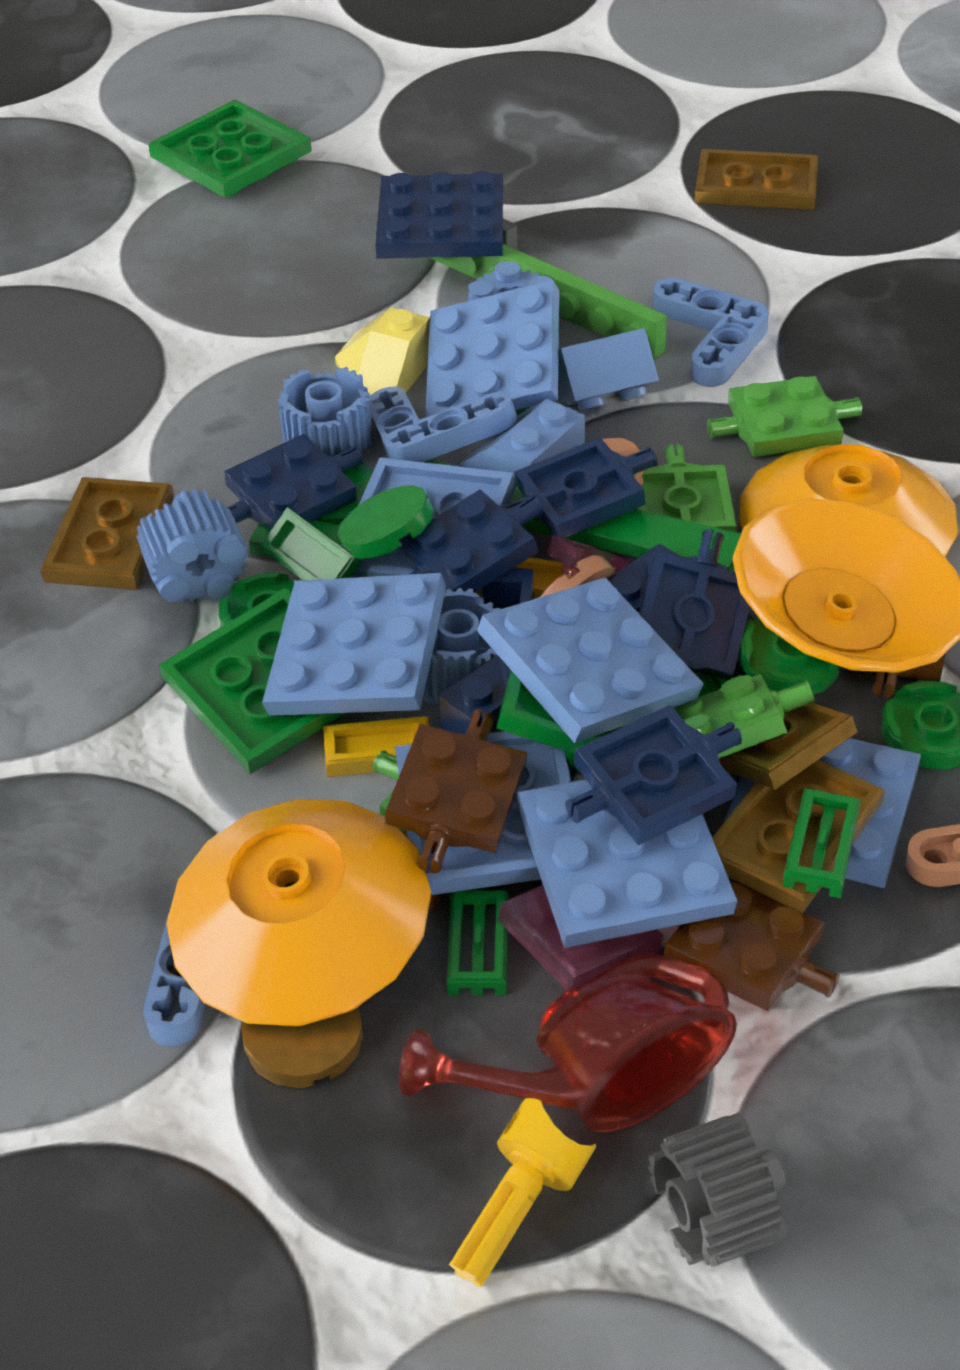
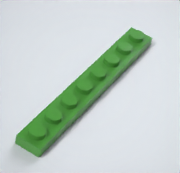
(578, 298)

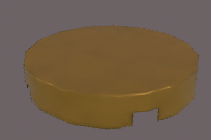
(304, 1053)

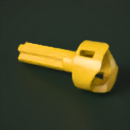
(539, 1158)

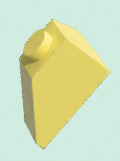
(388, 350)

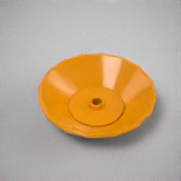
(858, 476)
(849, 585)
(303, 947)

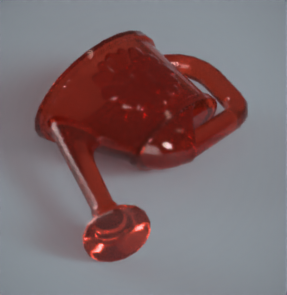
(613, 1042)

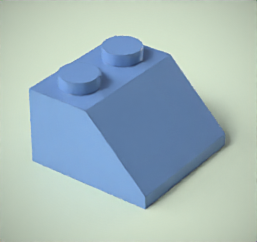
(605, 369)
(534, 437)

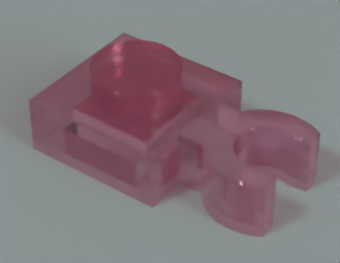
(571, 552)

